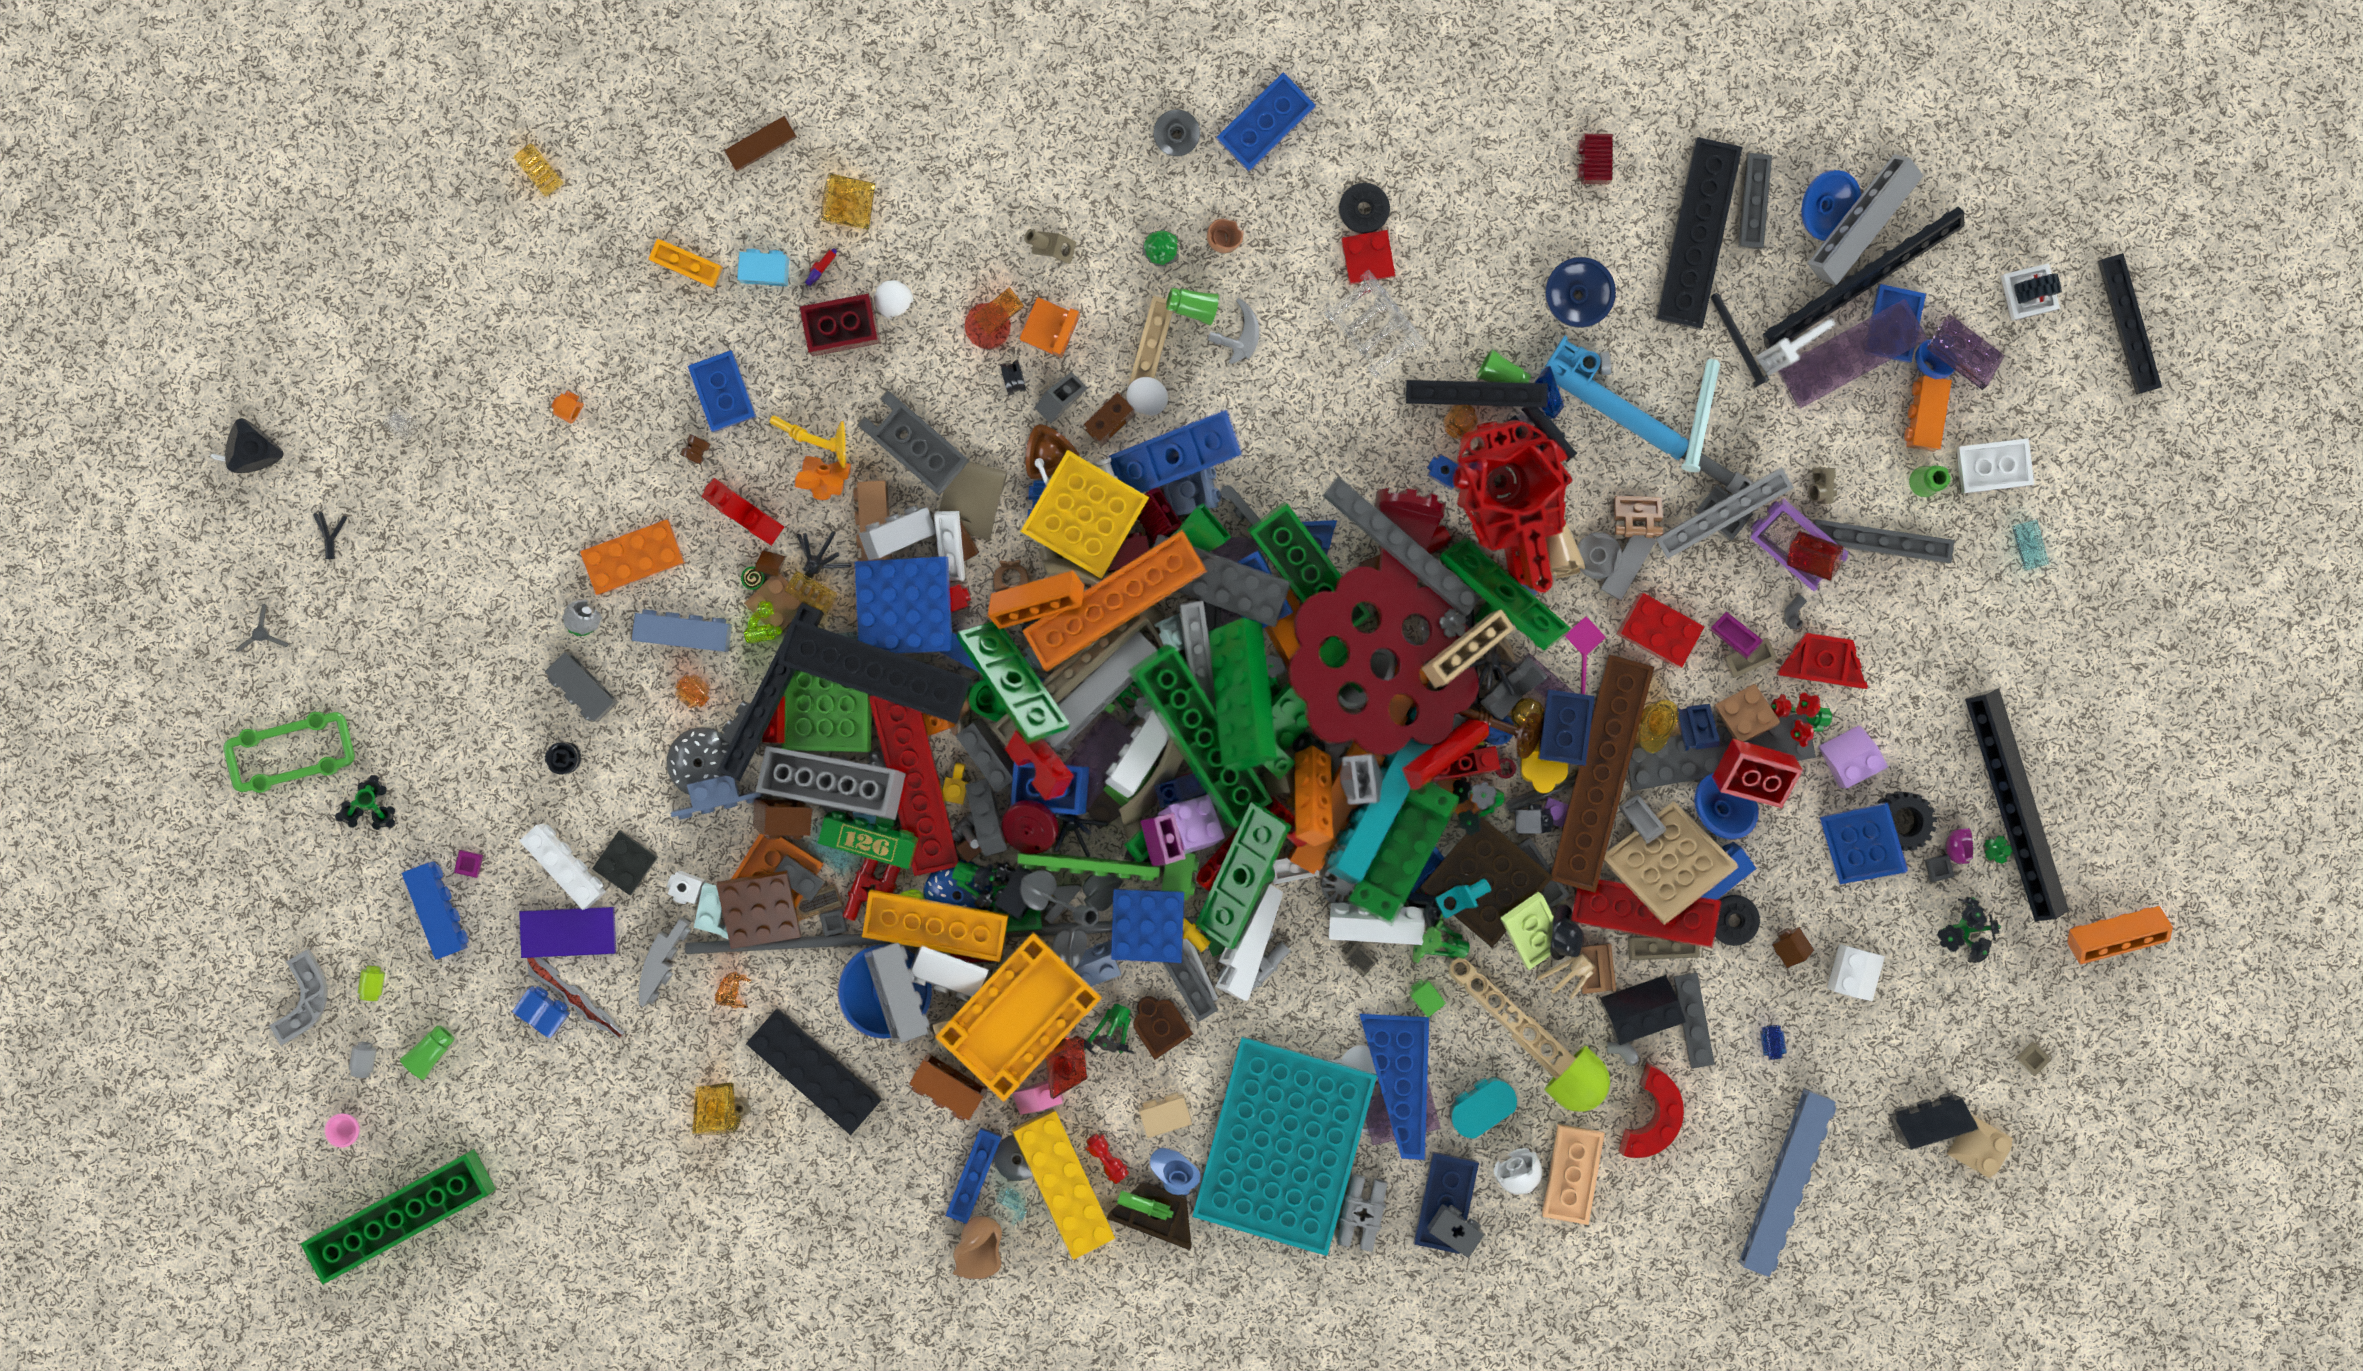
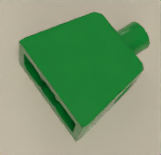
(1204, 529)

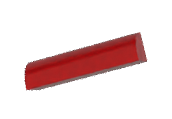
(1445, 753)

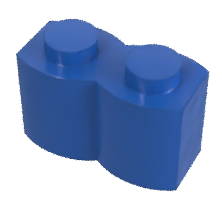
(541, 1011)

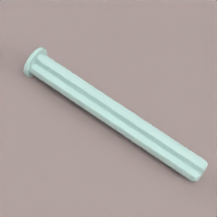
(1701, 416)

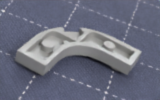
(312, 998)

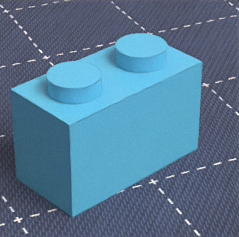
(763, 268)

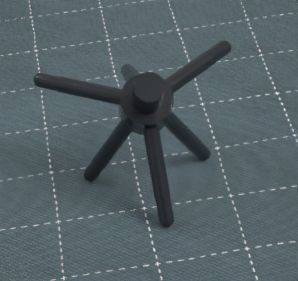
(815, 563)
(1492, 664)
(1072, 823)

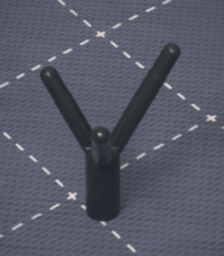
(328, 540)

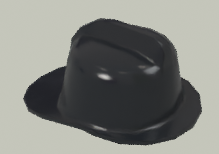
(1566, 934)

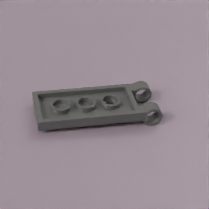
(922, 451)

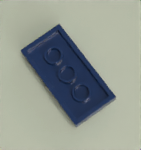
(1447, 1183)

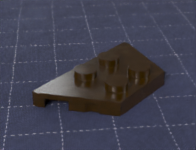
(1172, 1230)

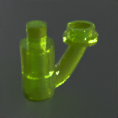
(762, 633)

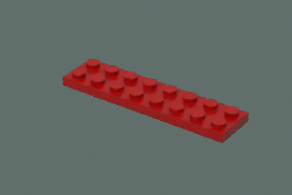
(921, 800)

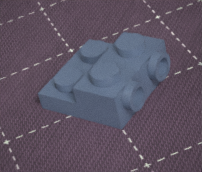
(1192, 491)

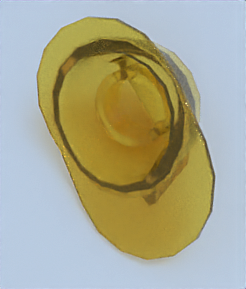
(1657, 724)

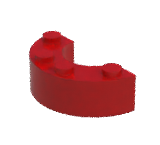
(1666, 1119)

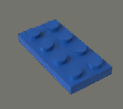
(1265, 122)

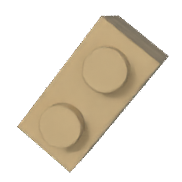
(1165, 1114)

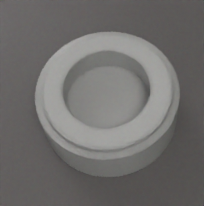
(1605, 366)

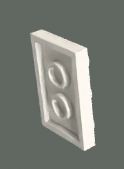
(1995, 466)

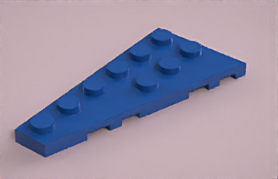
(1401, 1064)

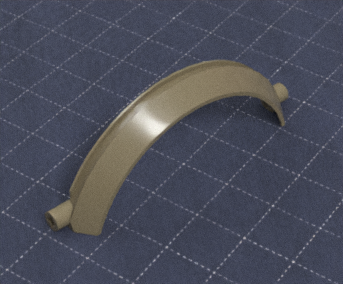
(1134, 810)

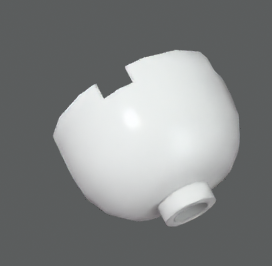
(1520, 1172)

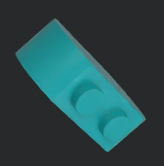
(1482, 1107)

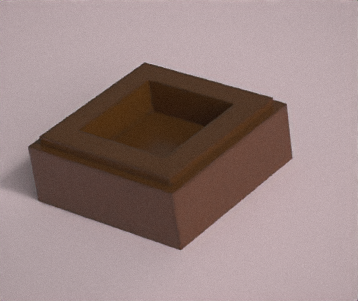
(770, 563)

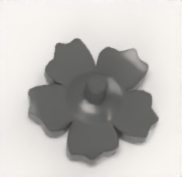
(1452, 623)

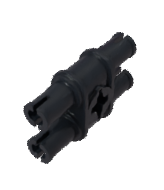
(1548, 427)

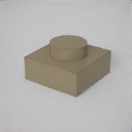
(2033, 1059)

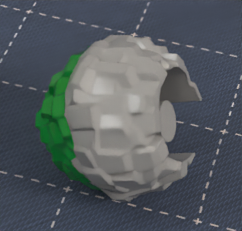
(579, 619)

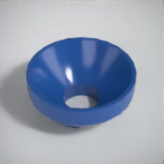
(1940, 369)

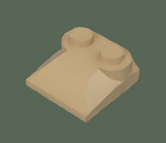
(1982, 1149)

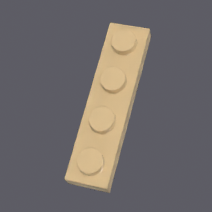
(1152, 340)

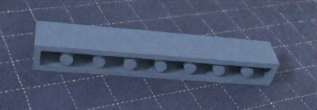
(1787, 1183)

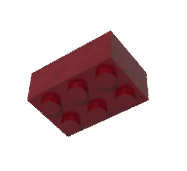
(840, 325)

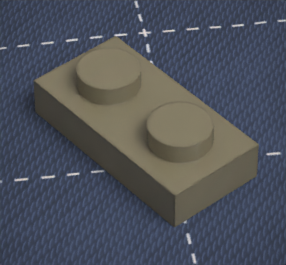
(1740, 665)

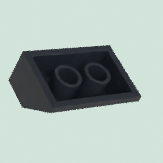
(1642, 1010)
(1932, 1121)

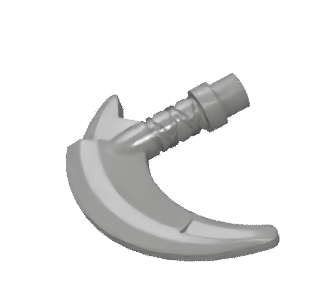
(1248, 340)

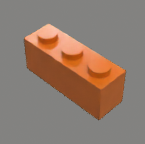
(1928, 413)

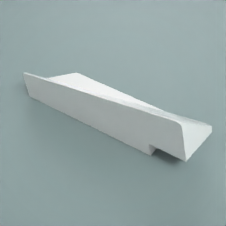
(1246, 957)

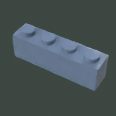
(682, 632)

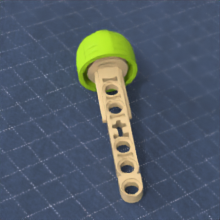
(1578, 1080)

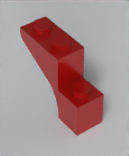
(742, 511)

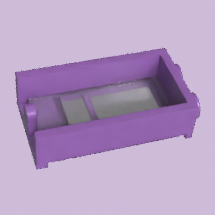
(1779, 530)

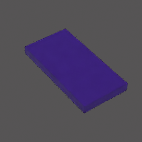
(567, 932)

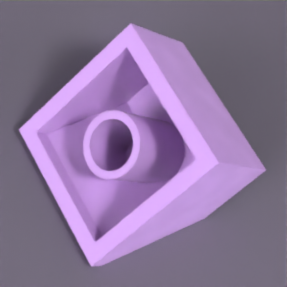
(1852, 757)

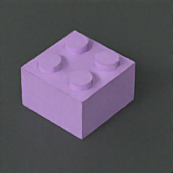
(1196, 823)

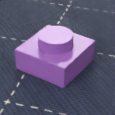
(1558, 810)

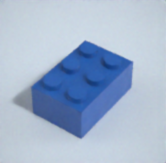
(1071, 802)

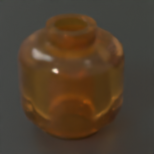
(1460, 420)
(692, 691)

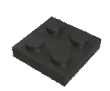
(625, 862)

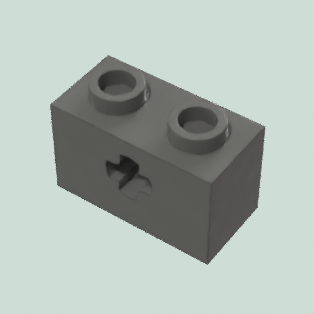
(1462, 1241)

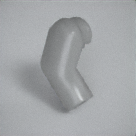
(1626, 1051)

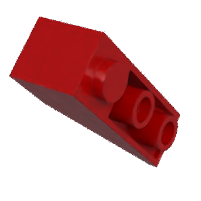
(1472, 764)

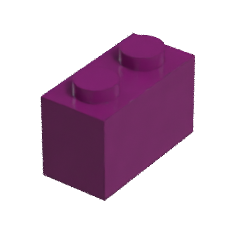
(1163, 839)

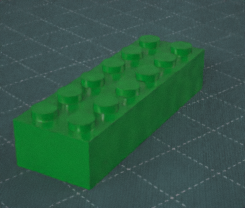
(1299, 557)
(1242, 694)

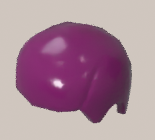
(1960, 846)

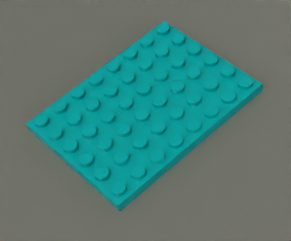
(1284, 1145)

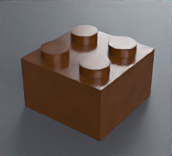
(782, 818)

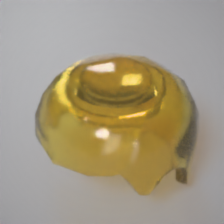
(1524, 708)

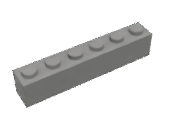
(1865, 219)
(1100, 688)

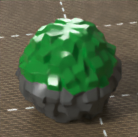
(1161, 248)

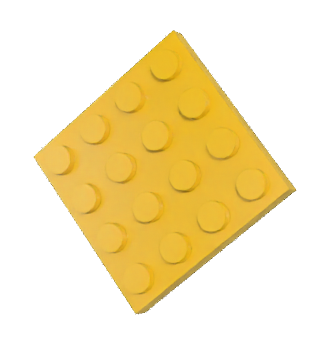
(1084, 514)

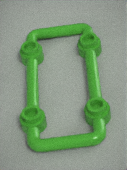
(251, 738)

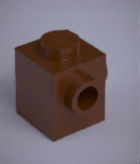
(1792, 946)

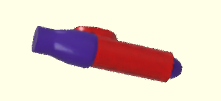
(819, 267)

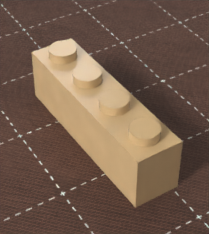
(1468, 648)

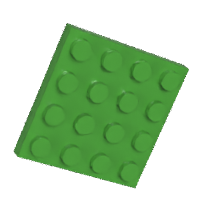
(825, 716)

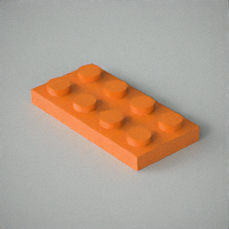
(632, 557)

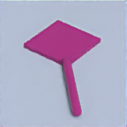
(1585, 638)

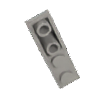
(656, 968)

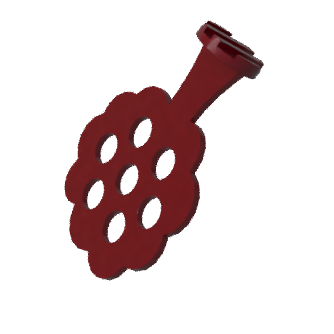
(1395, 597)

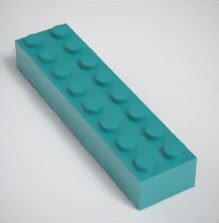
(1374, 819)

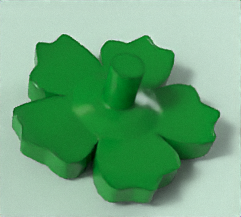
(1998, 849)

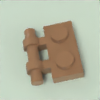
(1638, 509)

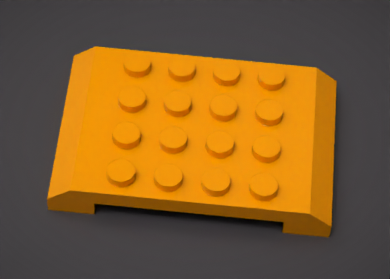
(1018, 1016)

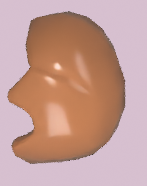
(1216, 236)

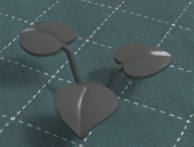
(1070, 946)

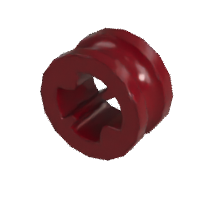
(1512, 765)

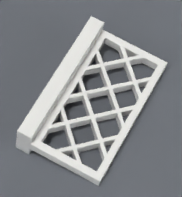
(1785, 353)

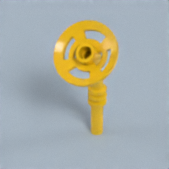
(835, 444)

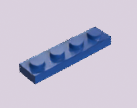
(973, 1175)

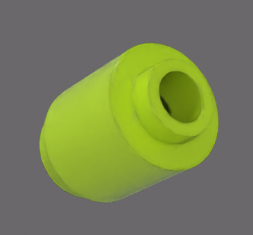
(371, 983)

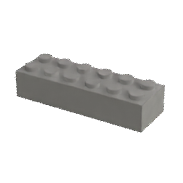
(830, 782)

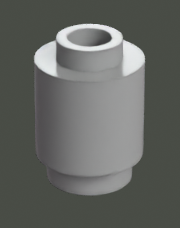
(362, 1060)

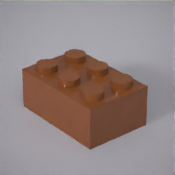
(947, 1087)

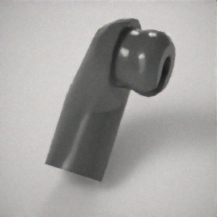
(1792, 612)

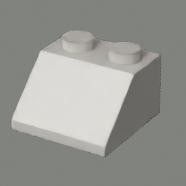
(1855, 972)

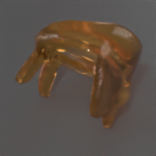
(726, 998)

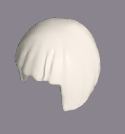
(892, 298)

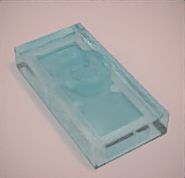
(2030, 545)

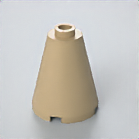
(1564, 554)

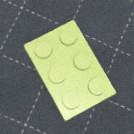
(1530, 929)

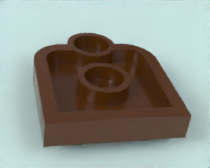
(1160, 1025)

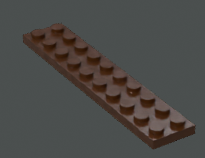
(1601, 781)

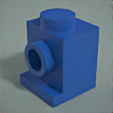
(1436, 474)

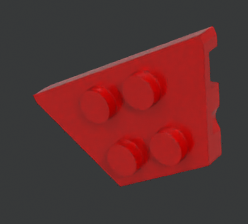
(1824, 661)

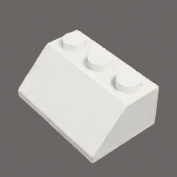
(947, 973)

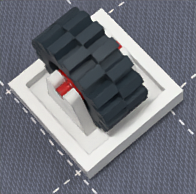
(2031, 291)

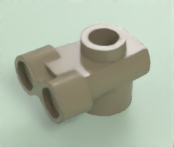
(1824, 488)

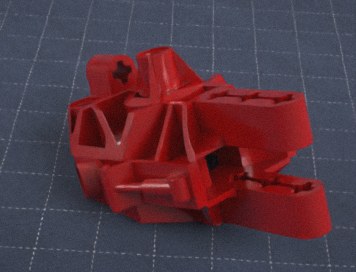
(1535, 501)

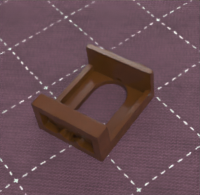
(1112, 414)

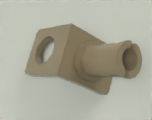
(1050, 244)

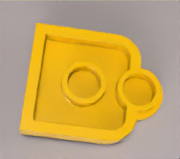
(1541, 772)

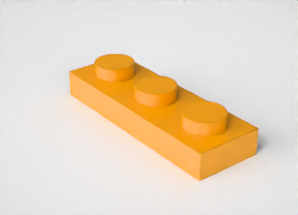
(685, 263)

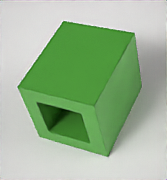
(1426, 997)

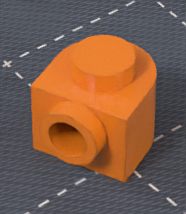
(567, 406)

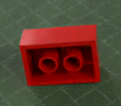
(1660, 630)
(1757, 773)

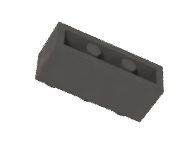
(580, 687)
(987, 754)
(986, 817)

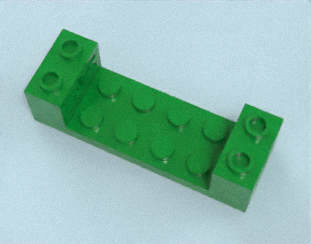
(1290, 710)
(1404, 852)

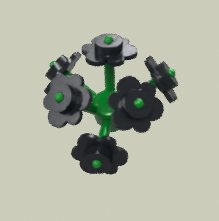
(1958, 934)

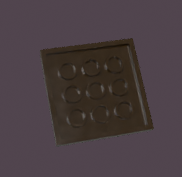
(1498, 861)

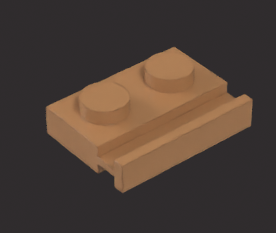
(1604, 975)

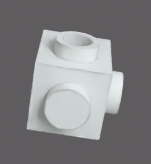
(685, 887)

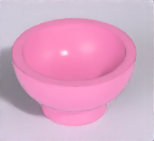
(342, 1130)

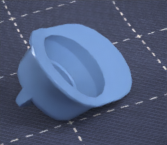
(1174, 1171)

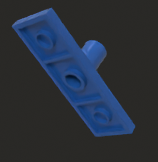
(1177, 453)

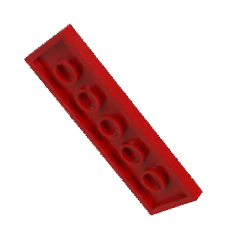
(1620, 910)

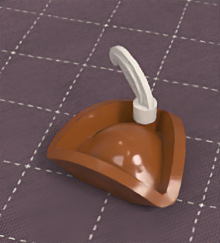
(1045, 452)

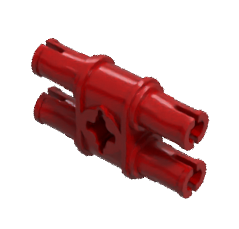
(865, 878)

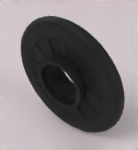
(1364, 222)
(1748, 924)

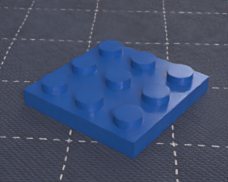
(1864, 843)
(1147, 925)

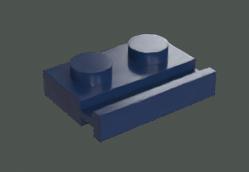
(1698, 727)

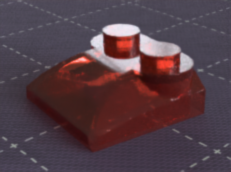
(1066, 1066)

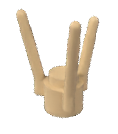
(1581, 966)

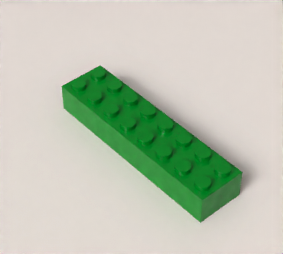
(1195, 731)
(398, 1216)

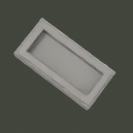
(1642, 818)

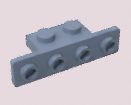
(713, 793)
(1097, 964)

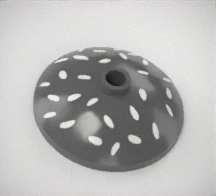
(694, 744)

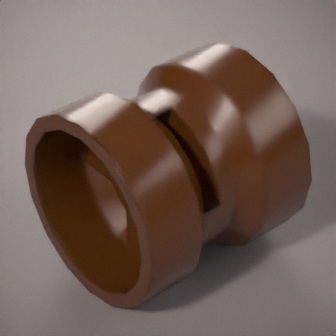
(695, 449)

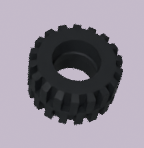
(1922, 818)

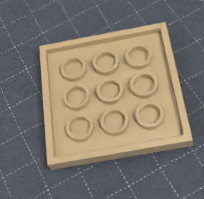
(1672, 867)

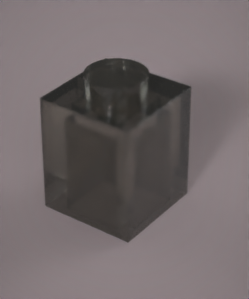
(1358, 957)

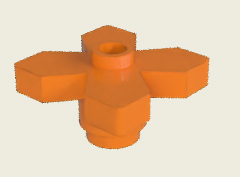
(822, 478)

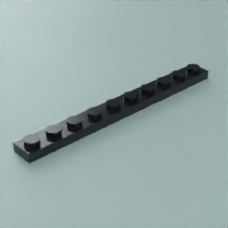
(1865, 278)

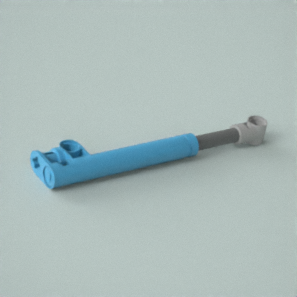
(1576, 379)

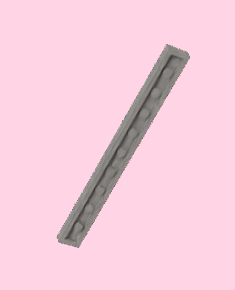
(1199, 659)

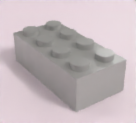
(896, 993)

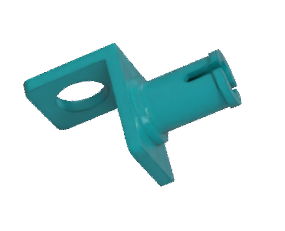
(1463, 896)

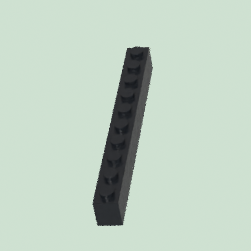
(2017, 805)

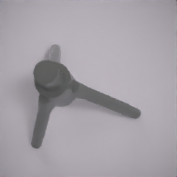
(260, 633)

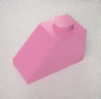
(1035, 1098)

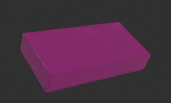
(1736, 635)

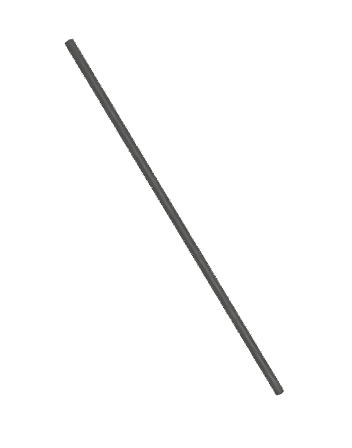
(857, 939)

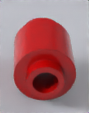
(1439, 539)

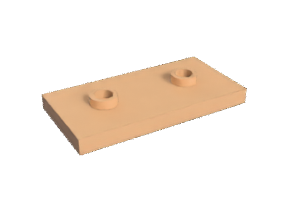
(1573, 1174)

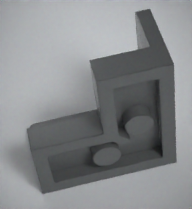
(1500, 701)

